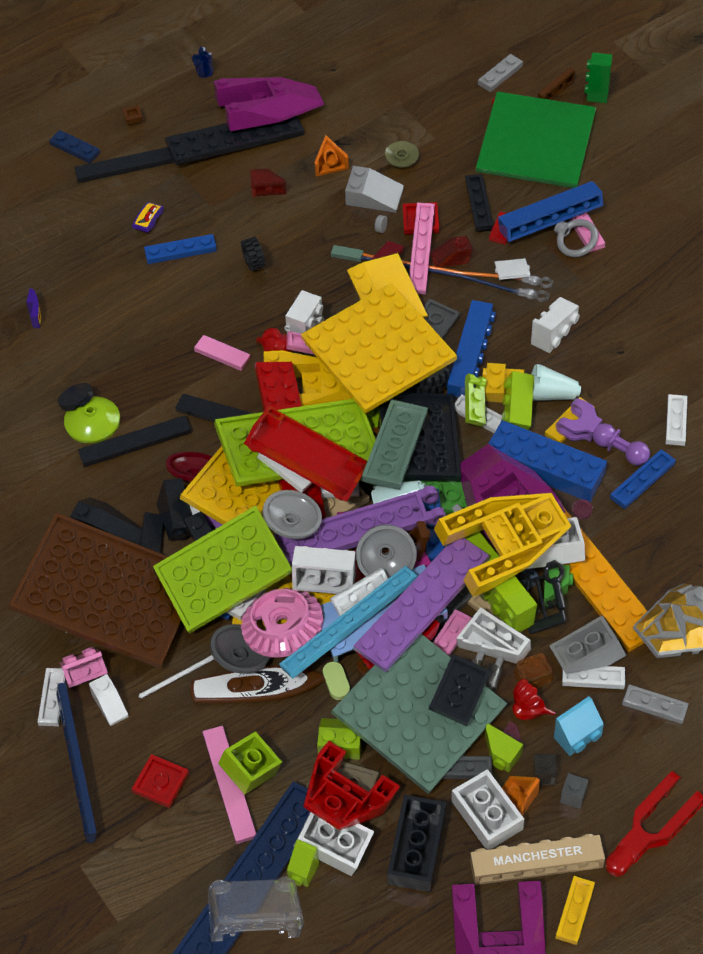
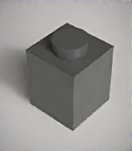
(574, 791)

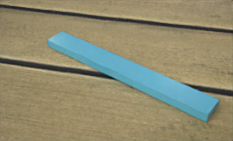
(348, 622)

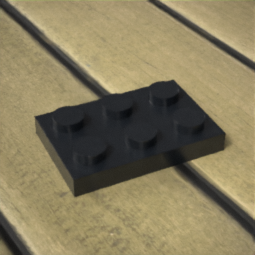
(459, 690)

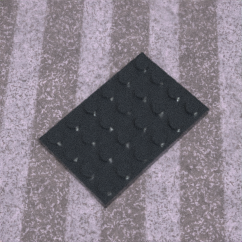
(437, 446)

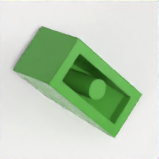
(566, 581)

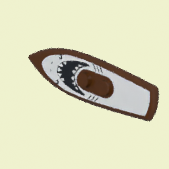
(264, 685)

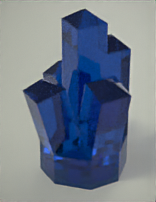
(203, 63)

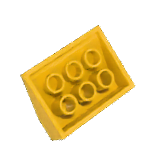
(380, 272)

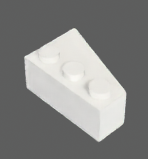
(554, 324)
(493, 638)

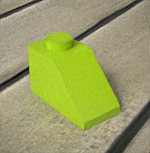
(502, 748)
(303, 863)

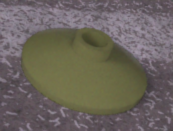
(401, 154)

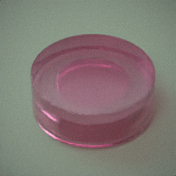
(582, 509)

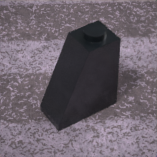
(173, 509)

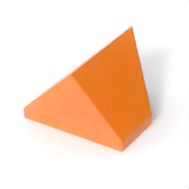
(330, 158)
(521, 791)

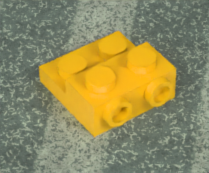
(495, 376)

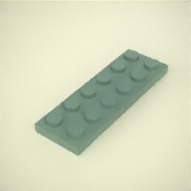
(394, 444)

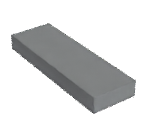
(655, 704)

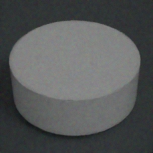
(381, 224)

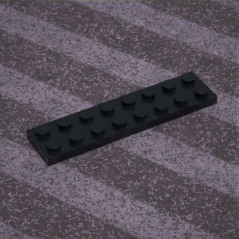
(220, 140)

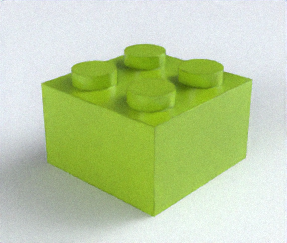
(249, 762)

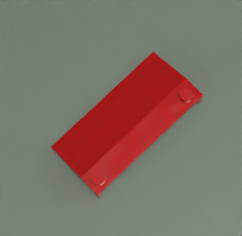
(306, 453)

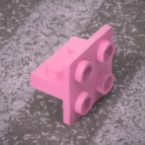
(83, 667)

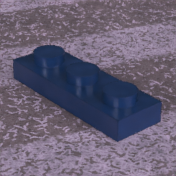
(75, 146)

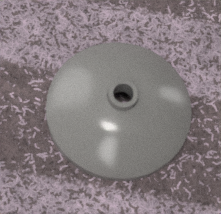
(292, 514)
(400, 554)

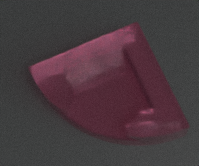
(512, 731)

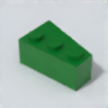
(598, 77)

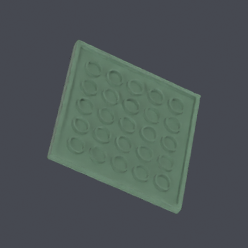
(394, 716)

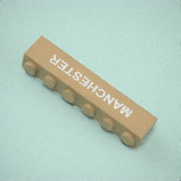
(537, 859)

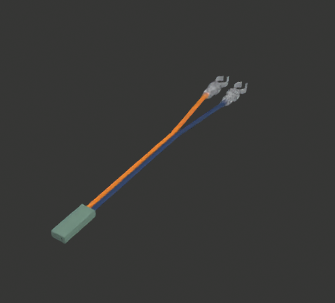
(358, 255)

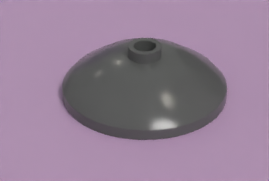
(233, 653)

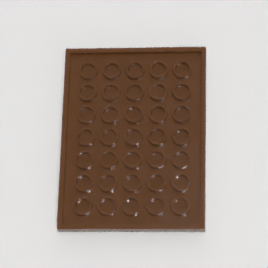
(99, 591)

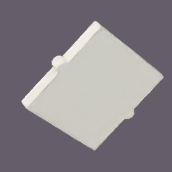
(512, 269)

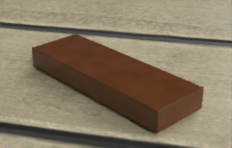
(558, 85)

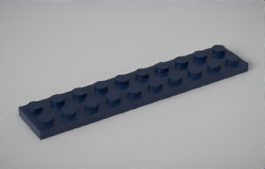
(262, 860)

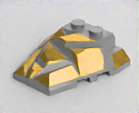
(674, 622)

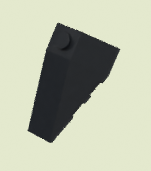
(106, 518)

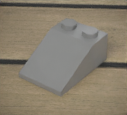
(372, 190)
(588, 647)

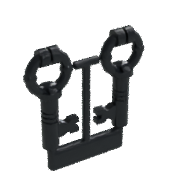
(555, 619)

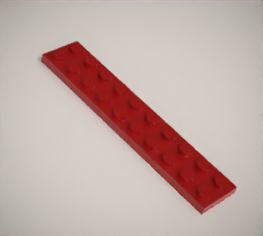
(280, 391)

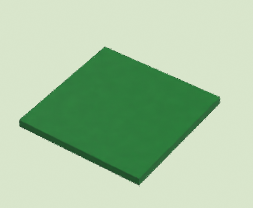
(536, 139)

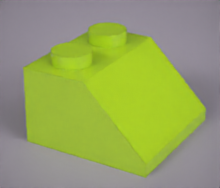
(340, 735)

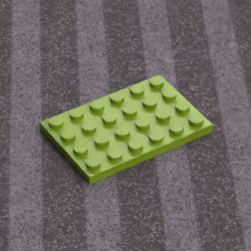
(222, 569)

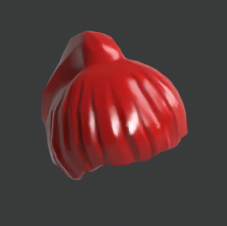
(273, 340)
(527, 702)

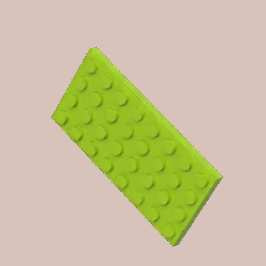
(338, 421)

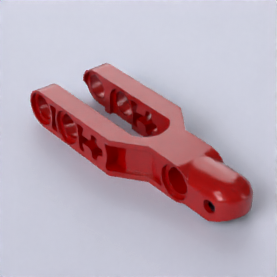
(638, 841)

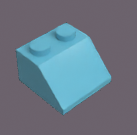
(578, 727)

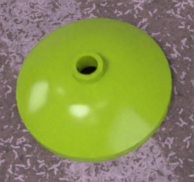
(92, 426)

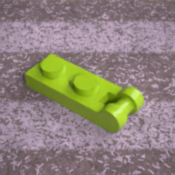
(475, 400)

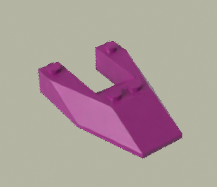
(263, 100)
(497, 475)
(527, 941)

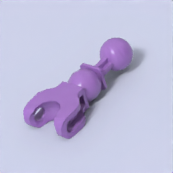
(604, 435)

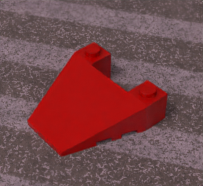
(340, 799)

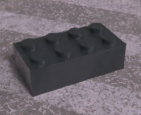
(416, 843)

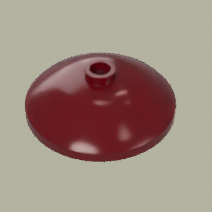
(186, 464)

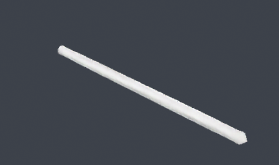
(175, 677)

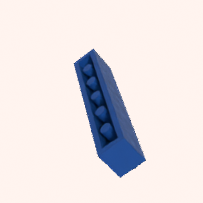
(550, 211)
(471, 346)

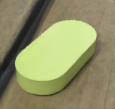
(336, 680)

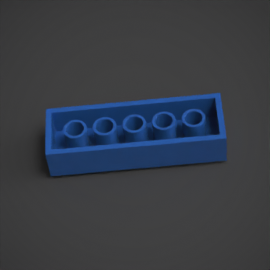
(554, 462)

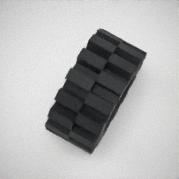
(252, 253)

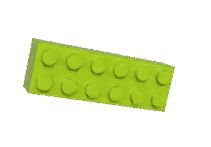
(509, 598)

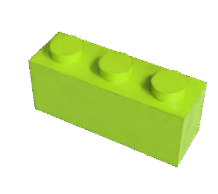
(518, 399)

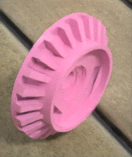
(281, 640)

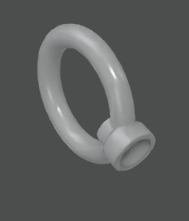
(563, 229)

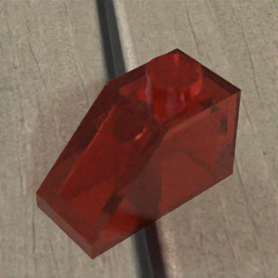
(266, 183)
(452, 252)

